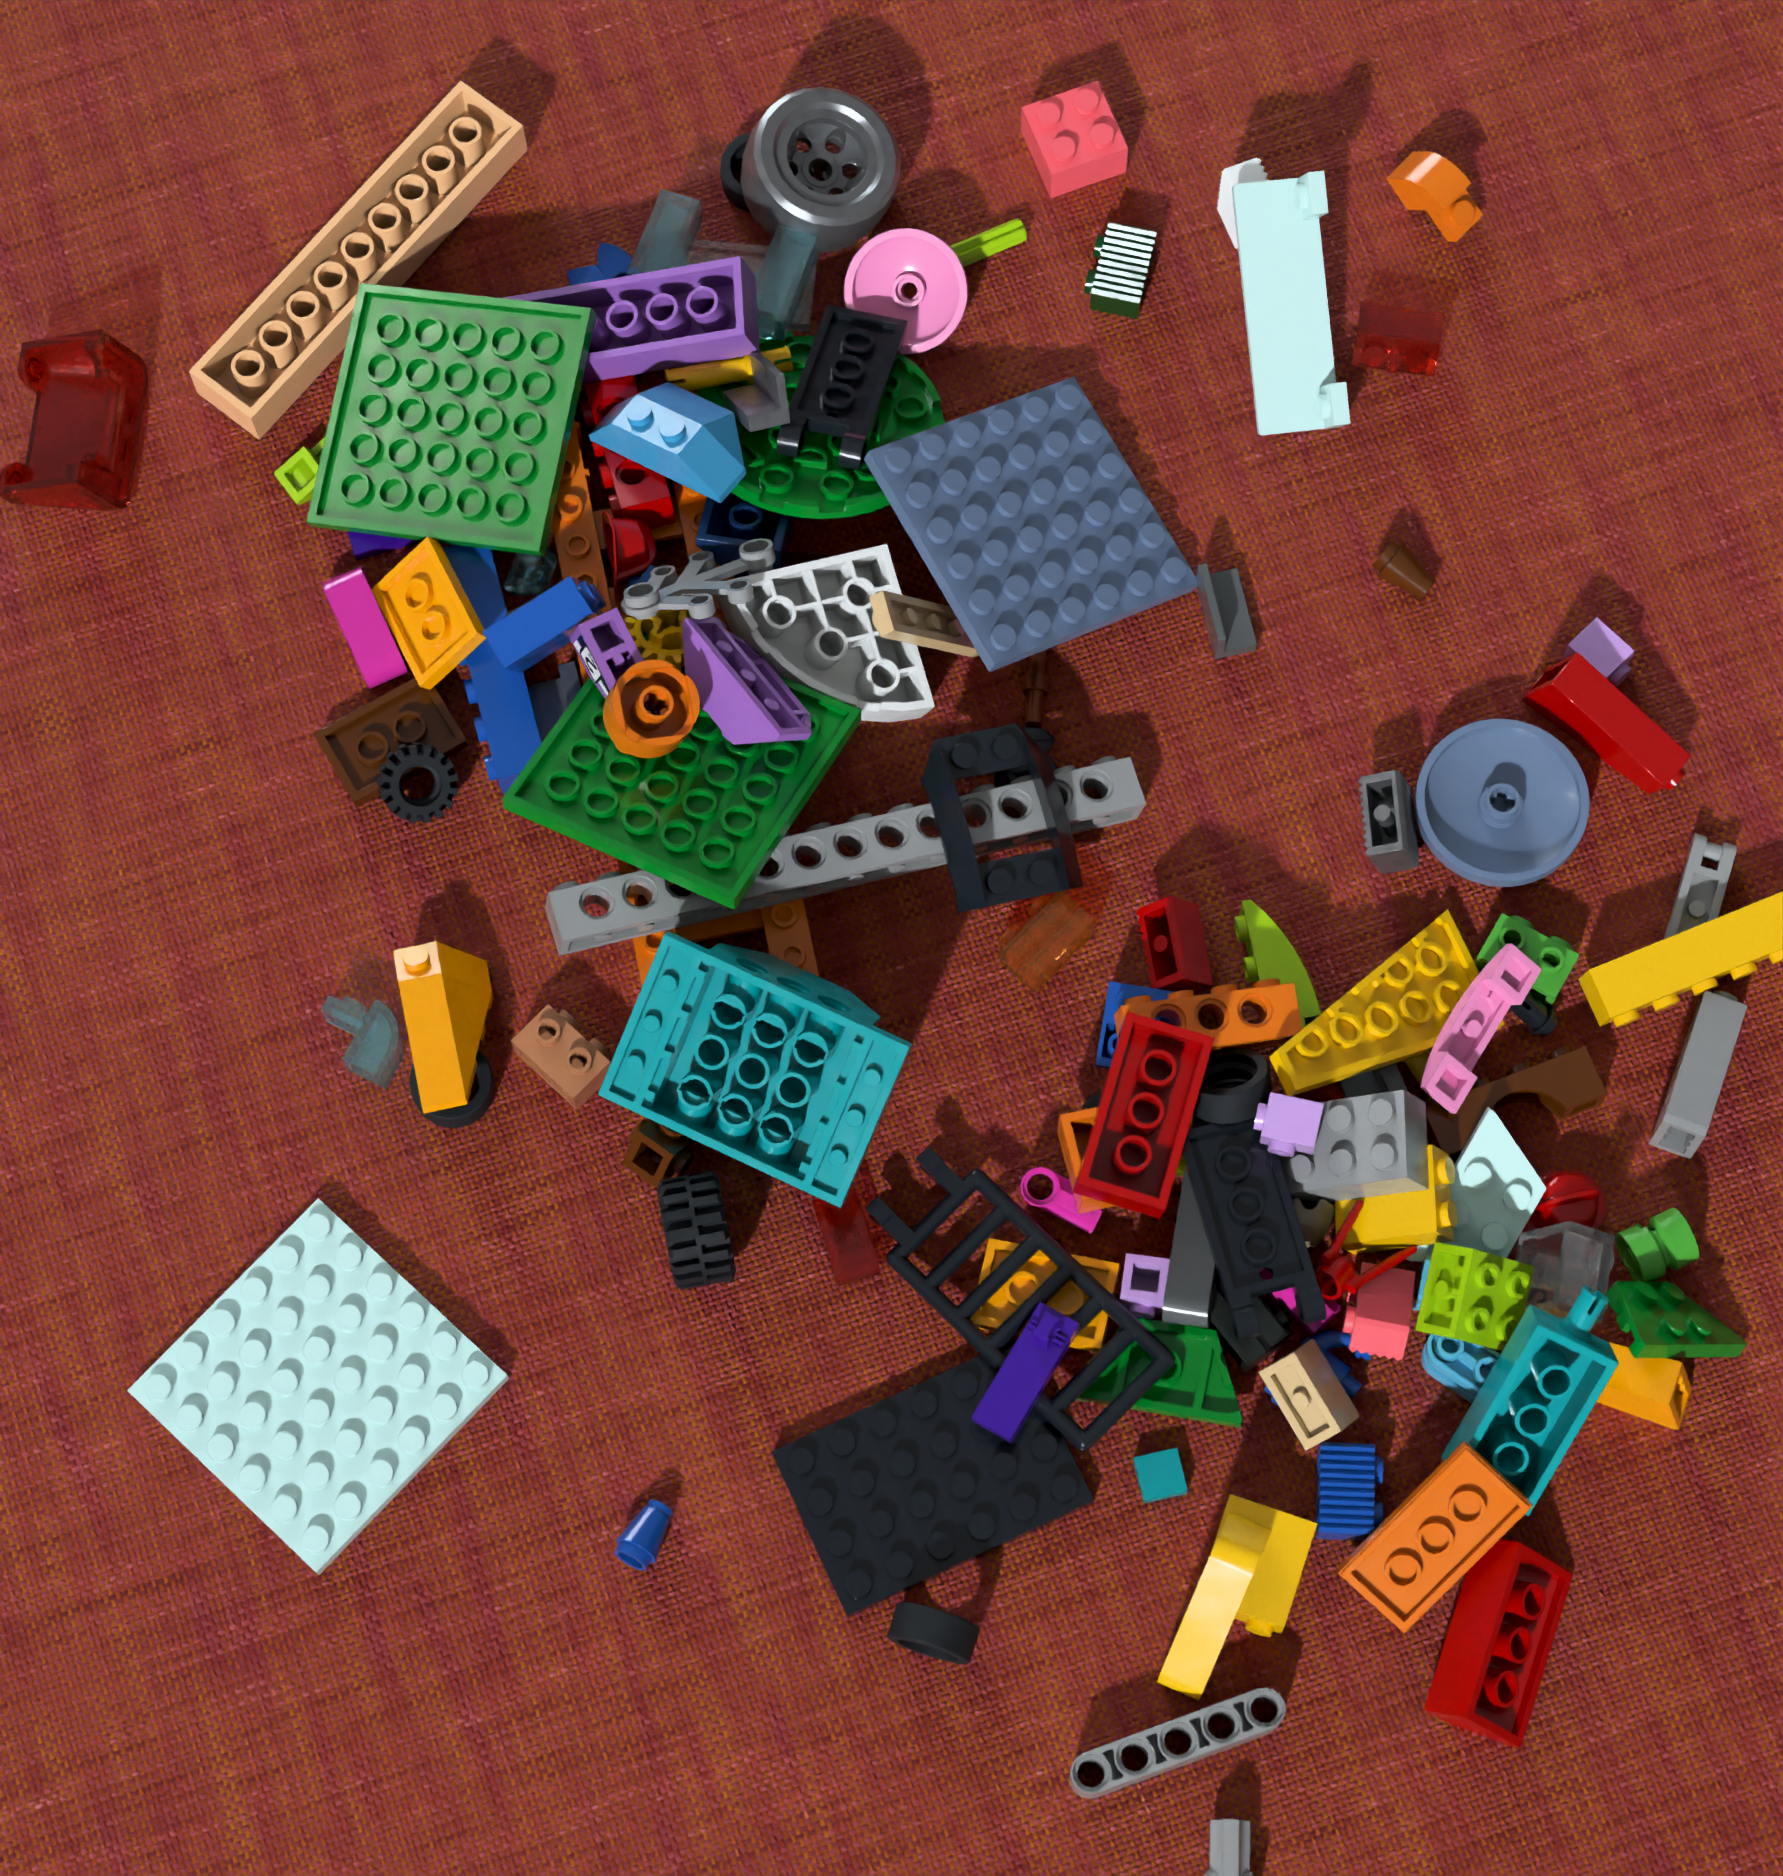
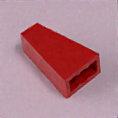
(1607, 723)

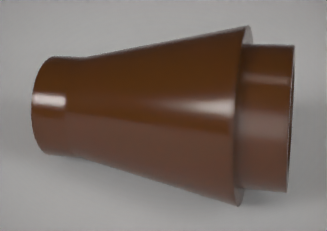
(1404, 570)

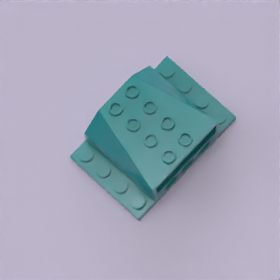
(757, 1063)

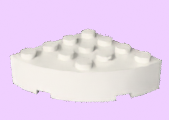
(820, 633)

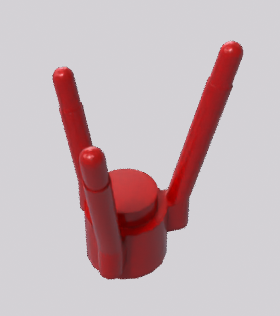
(1338, 1271)

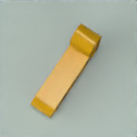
(1214, 1605)

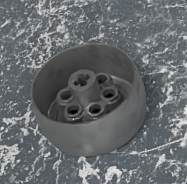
(803, 202)

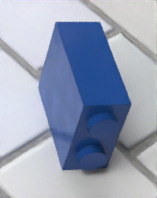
(543, 623)

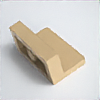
(1309, 1394)

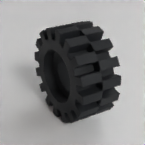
(441, 793)

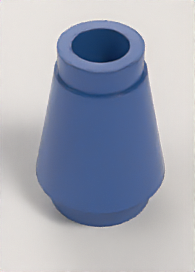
(644, 1536)

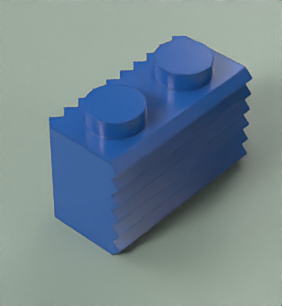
(1347, 1491)

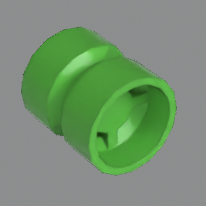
(1661, 1244)

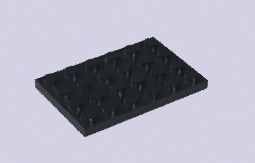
(924, 1486)

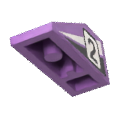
(606, 650)

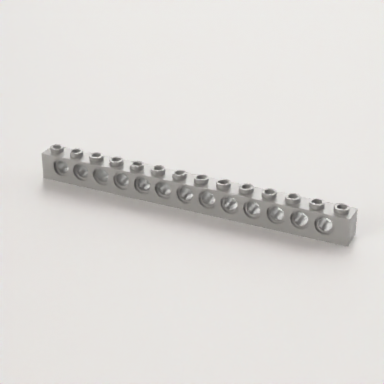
(1111, 778)

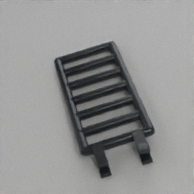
(1068, 1269)

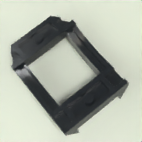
(1009, 877)

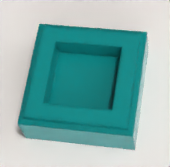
(1160, 1475)

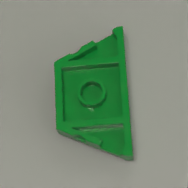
(1669, 1322)
(1192, 1389)

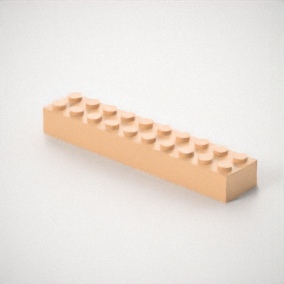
(372, 239)

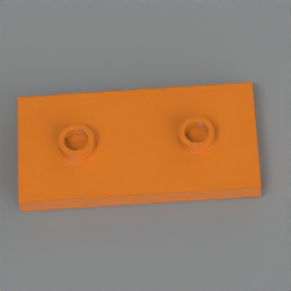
(1434, 1536)

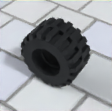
(696, 1230)

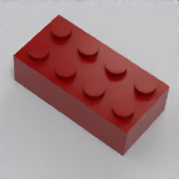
(1143, 1115)

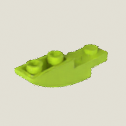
(1273, 957)

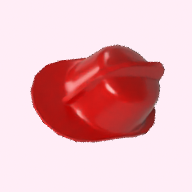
(628, 547)
(1568, 1198)

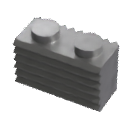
(1389, 822)

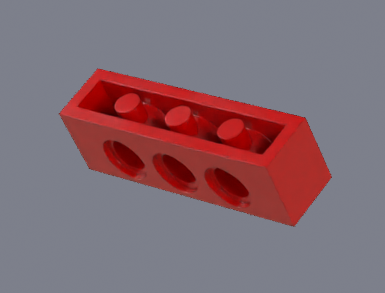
(637, 489)

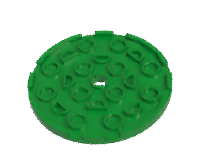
(814, 482)

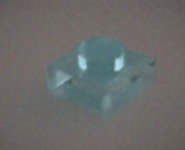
(530, 574)

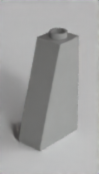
(1699, 1074)

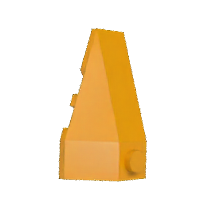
(445, 1014)

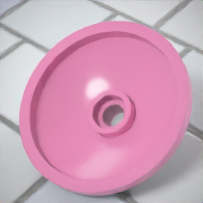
(914, 256)

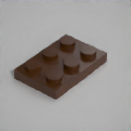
(365, 736)

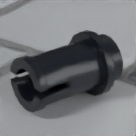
(1539, 1018)

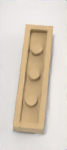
(919, 623)

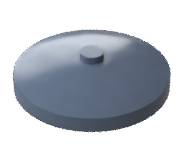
(1501, 802)

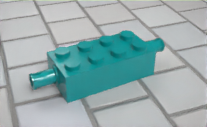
(1539, 1394)

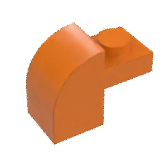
(1439, 187)

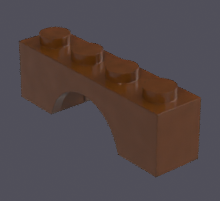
(1562, 1085)

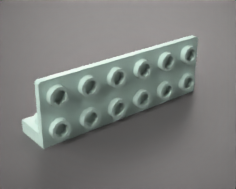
(1288, 305)

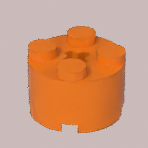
(665, 690)

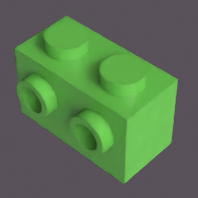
(1550, 954)

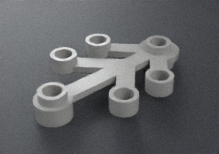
(699, 579)

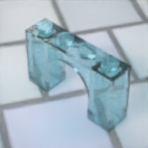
(778, 281)

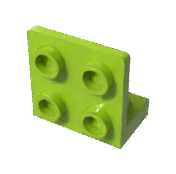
(1473, 1296)

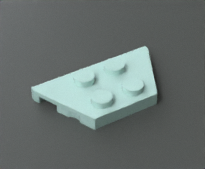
(1491, 1191)

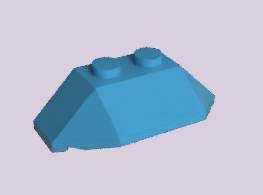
(677, 438)

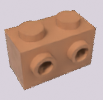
(563, 1055)

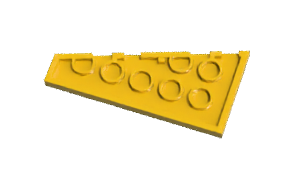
(1384, 1016)

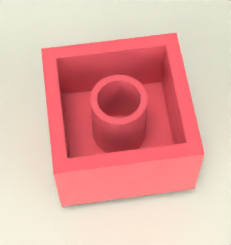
(1074, 139)

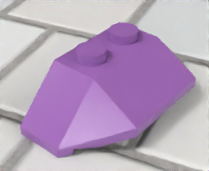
(740, 687)

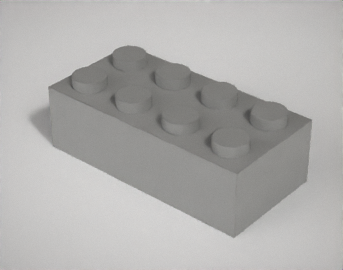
(1363, 1150)

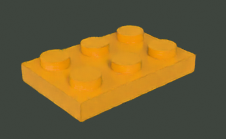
(429, 613)
(1030, 1277)

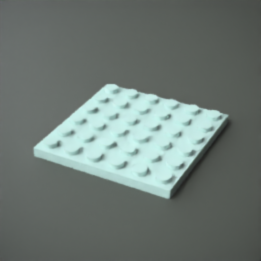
(318, 1385)

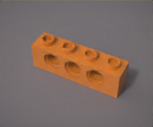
(1273, 1002)

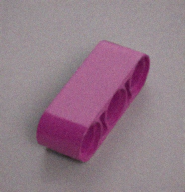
(364, 627)

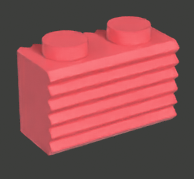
(1381, 1313)

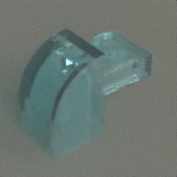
(376, 1041)

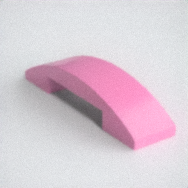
(1473, 1023)

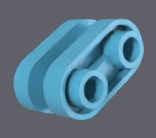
(1458, 1364)

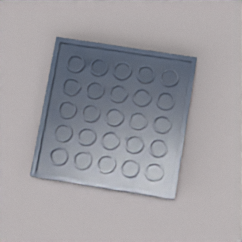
(1031, 522)

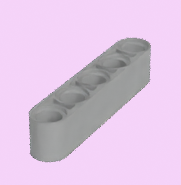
(1193, 1726)

